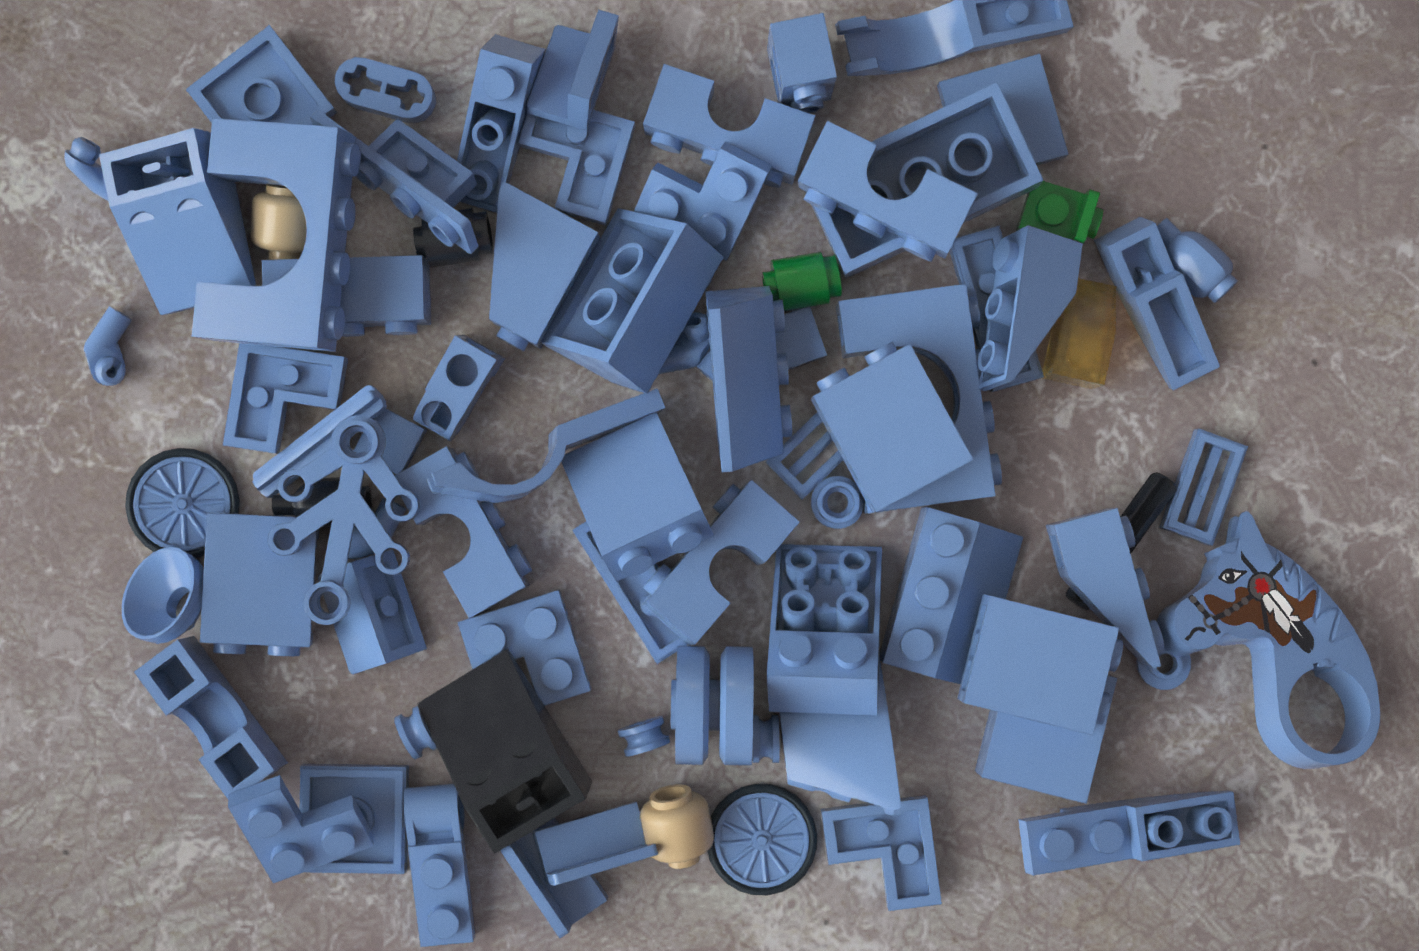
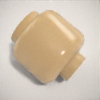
(278, 223)
(678, 825)

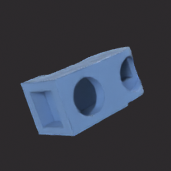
(456, 386)

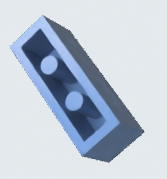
(378, 292)

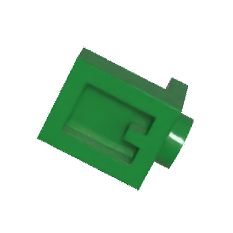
(1062, 212)

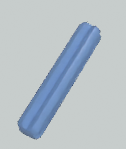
(316, 440)

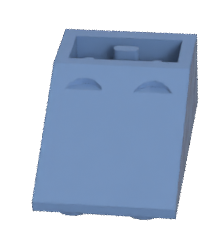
(177, 217)
(825, 630)

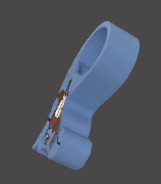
(1291, 627)

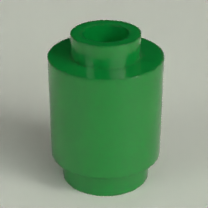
(804, 280)

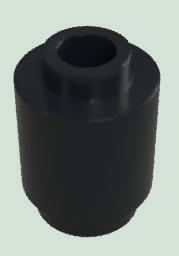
(442, 255)

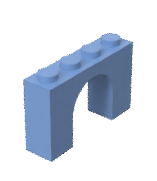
(305, 303)
(939, 328)

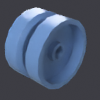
(713, 705)

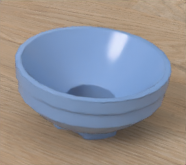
(155, 591)

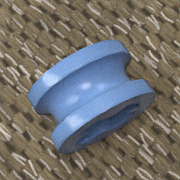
(414, 733)
(644, 736)
(766, 739)

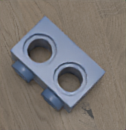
(801, 62)

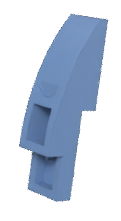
(1129, 830)

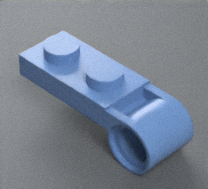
(439, 864)

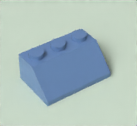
(633, 298)
(747, 375)
(942, 590)

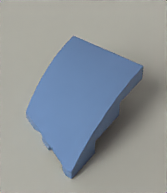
(843, 754)

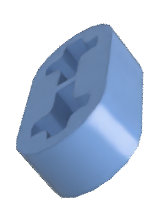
(389, 78)

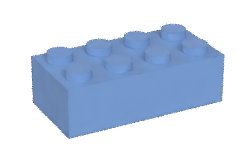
(965, 142)

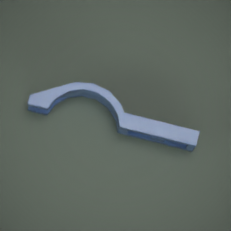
(947, 33)
(459, 482)

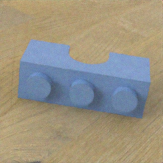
(681, 119)
(839, 178)
(746, 523)
(490, 567)
(194, 689)

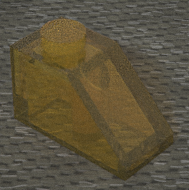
(1083, 337)

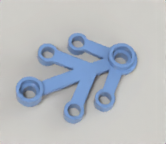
(345, 509)

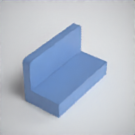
(574, 72)
(380, 616)
(592, 844)
(559, 903)

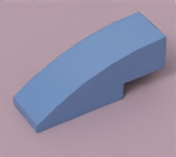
(1157, 301)

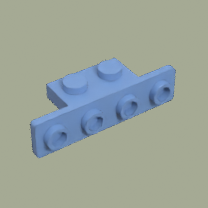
(417, 178)

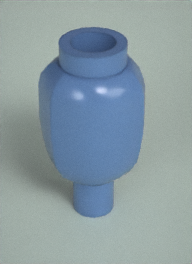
(1200, 260)

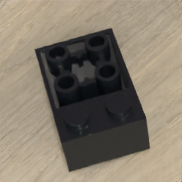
(503, 751)

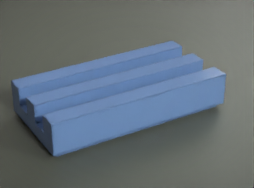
(789, 475)
(1223, 493)

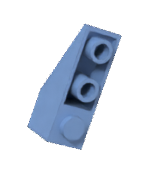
(497, 115)
(1030, 291)
(1098, 567)

